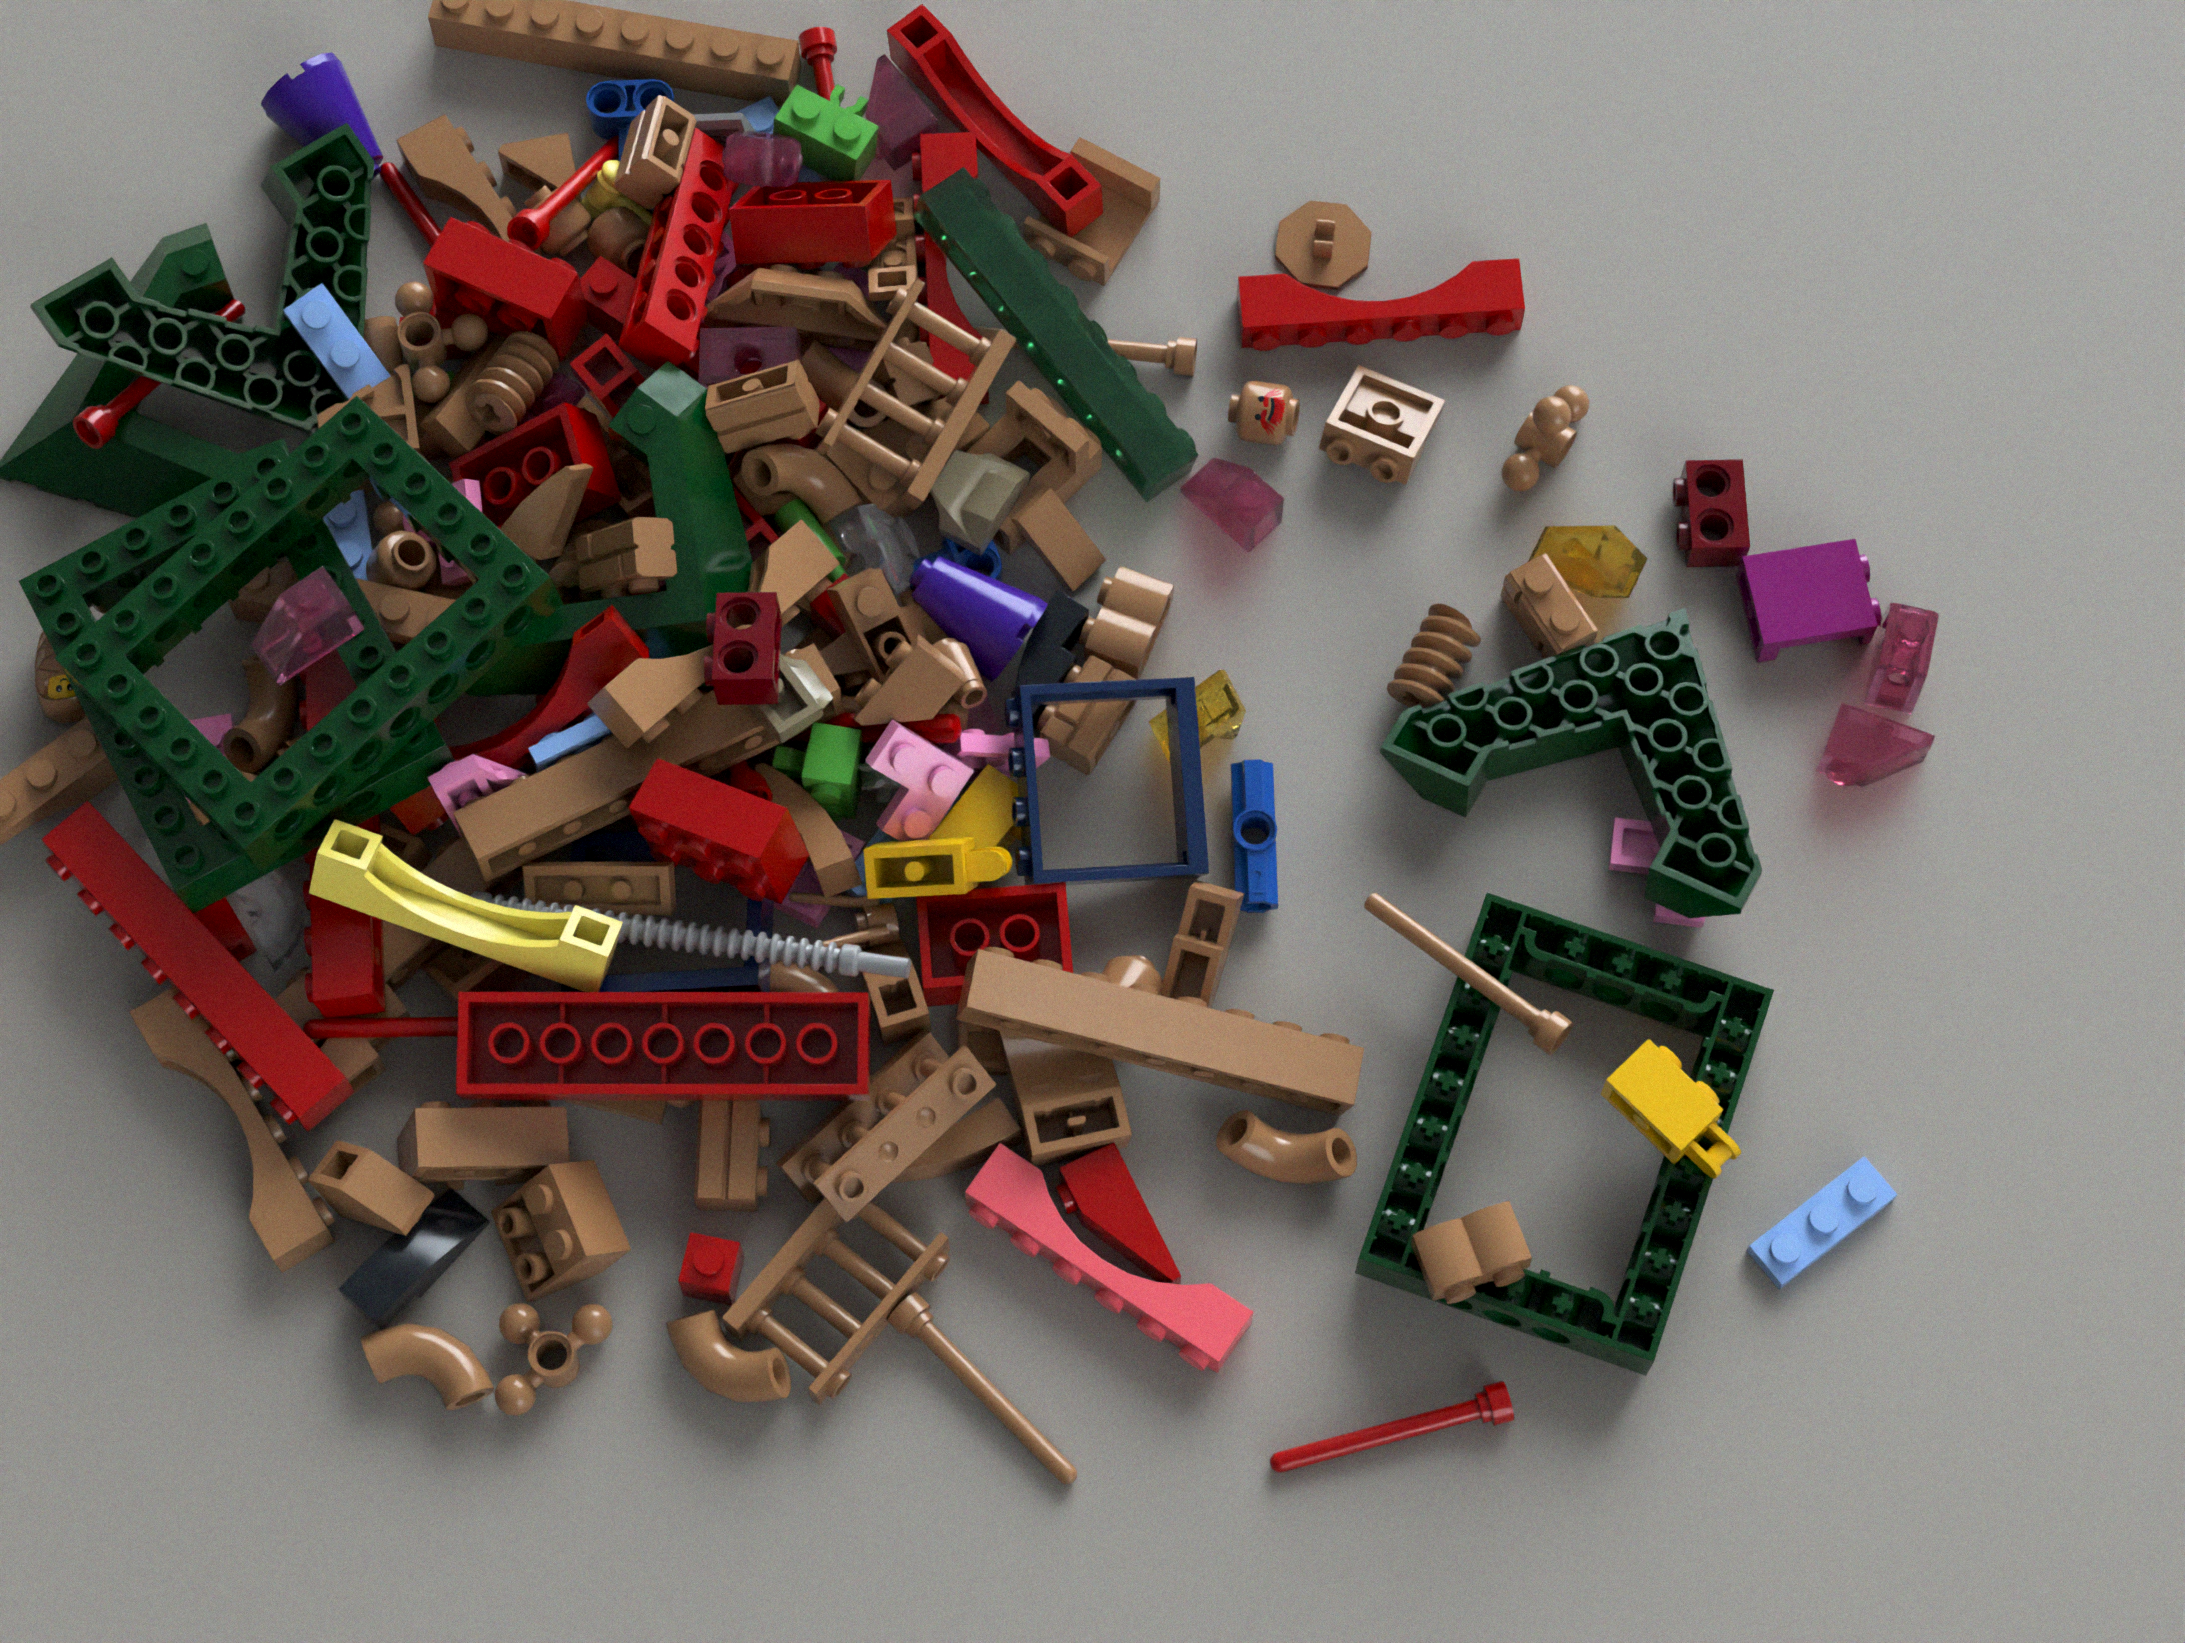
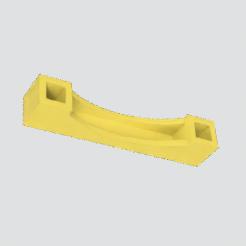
(369, 878)

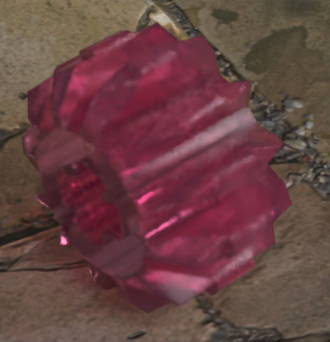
(762, 159)

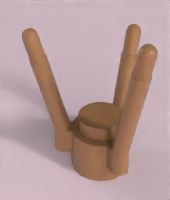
(872, 927)

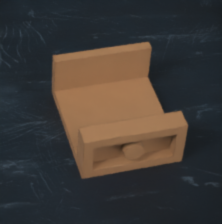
(1128, 201)

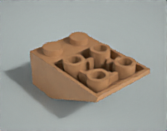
(1063, 1099)

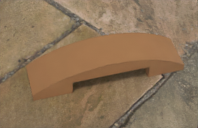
(898, 260)

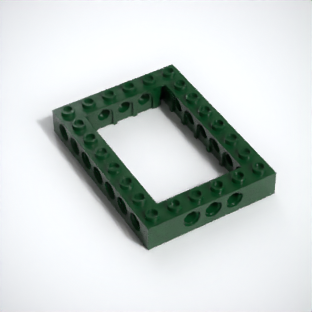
(100, 574)
(379, 716)
(1618, 973)

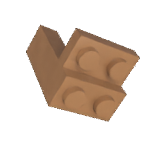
(1044, 434)

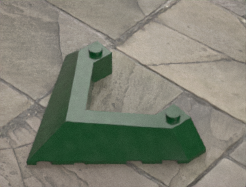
(259, 368)
(145, 458)
(692, 487)
(1628, 693)

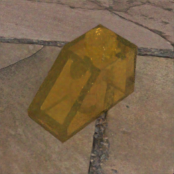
(1593, 559)

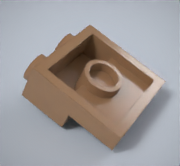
(1380, 425)

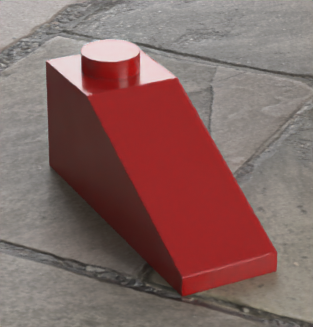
(1114, 1211)

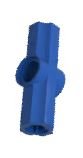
(1254, 808)

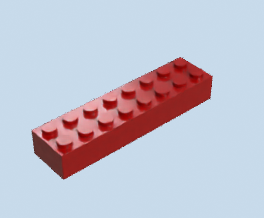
(664, 1046)

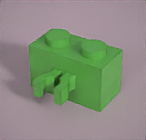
(831, 137)
(828, 768)

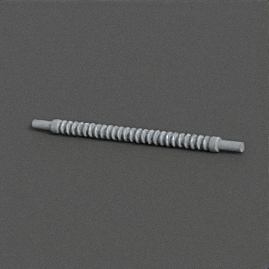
(848, 959)

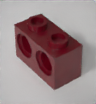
(1720, 513)
(751, 648)

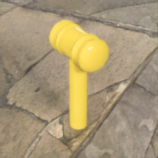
(604, 195)

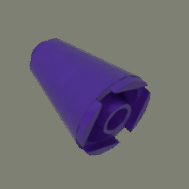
(318, 104)
(977, 611)

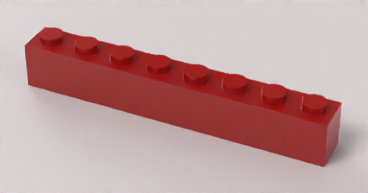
(341, 941)
(197, 966)

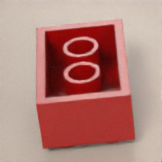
(813, 223)
(505, 285)
(533, 452)
(719, 832)
(1021, 919)

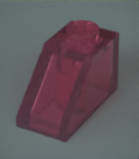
(898, 114)
(1236, 501)
(305, 626)
(1870, 747)

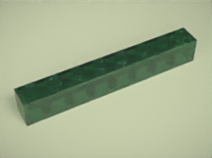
(1056, 333)

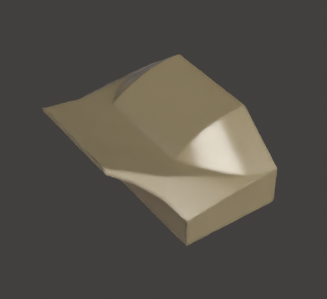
(976, 497)
(799, 700)

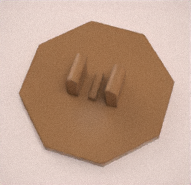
(1323, 244)

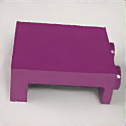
(1807, 597)

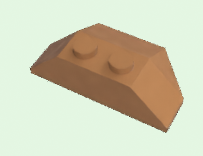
(817, 305)

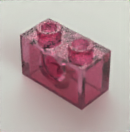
(728, 349)

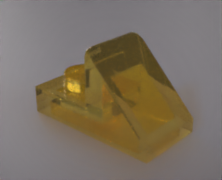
(1218, 712)

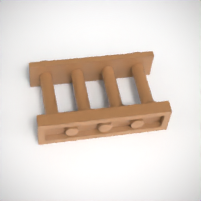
(937, 434)
(873, 1141)
(786, 1275)

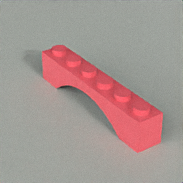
(1193, 1316)

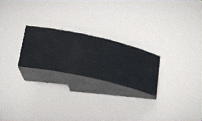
(1049, 646)
(415, 1261)

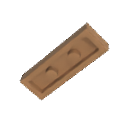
(613, 886)

